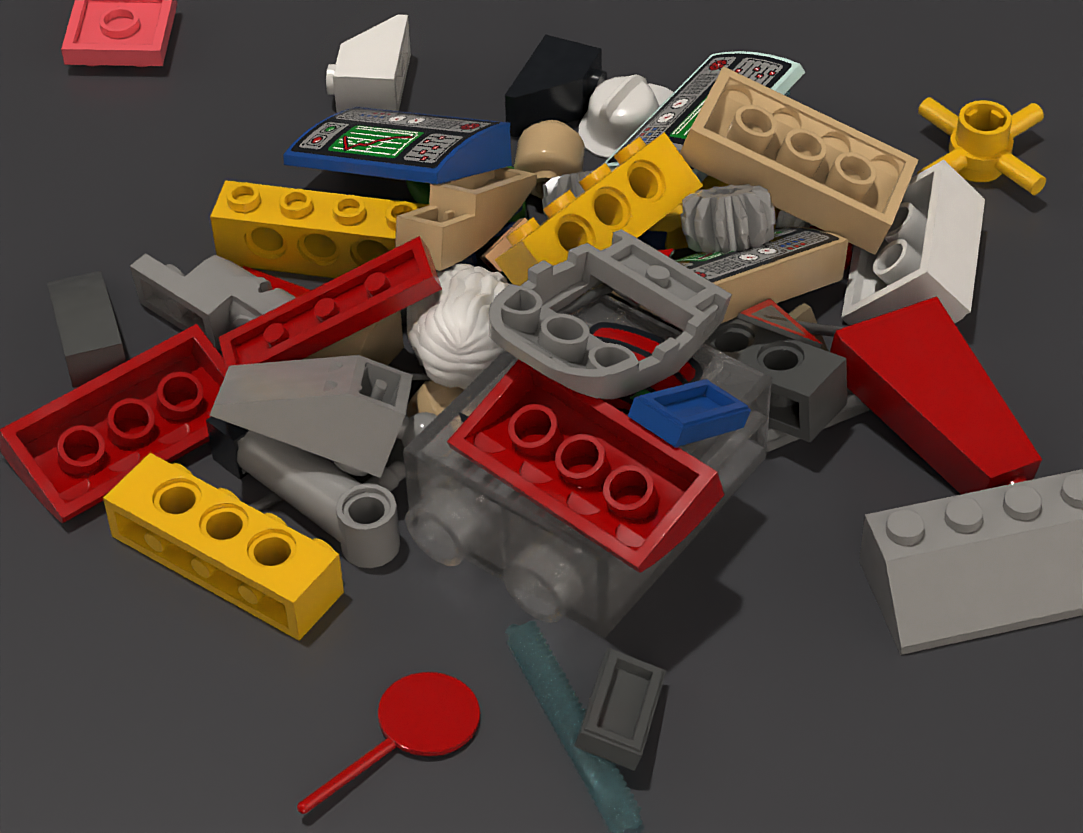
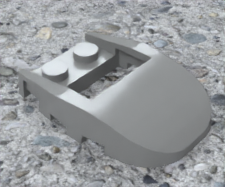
(561, 345)

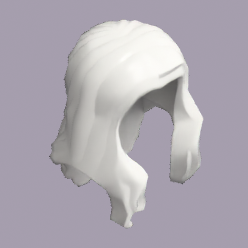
(453, 325)

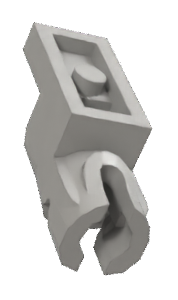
(213, 294)

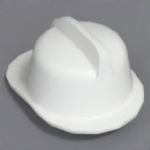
(618, 111)

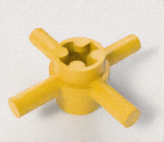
(984, 141)

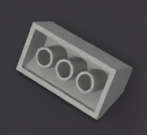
(977, 562)

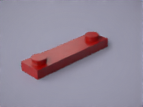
(335, 308)

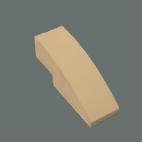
(465, 213)

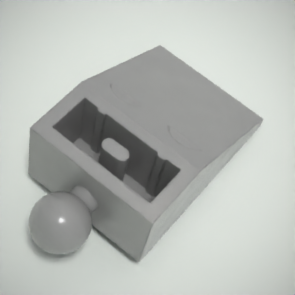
(327, 406)

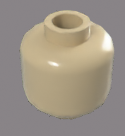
(549, 152)

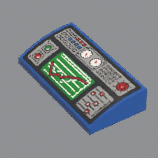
(403, 145)

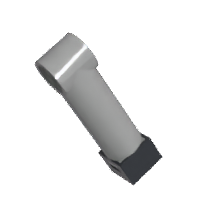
(353, 513)

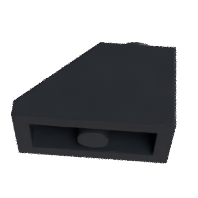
(554, 84)

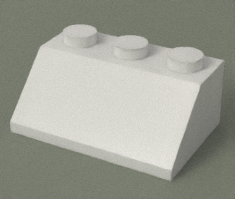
(925, 252)

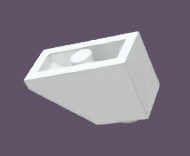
(372, 67)

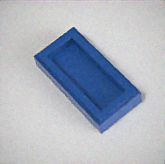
(689, 412)

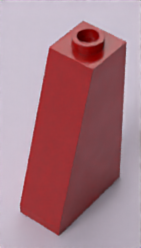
(936, 396)

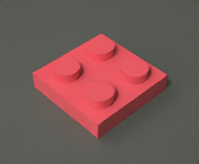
(118, 32)

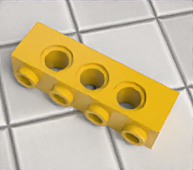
(629, 198)
(302, 228)
(225, 545)

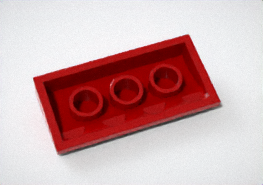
(103, 429)
(588, 466)

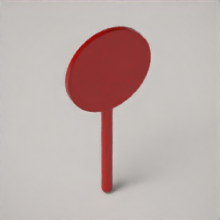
(418, 715)

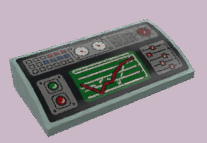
(682, 107)

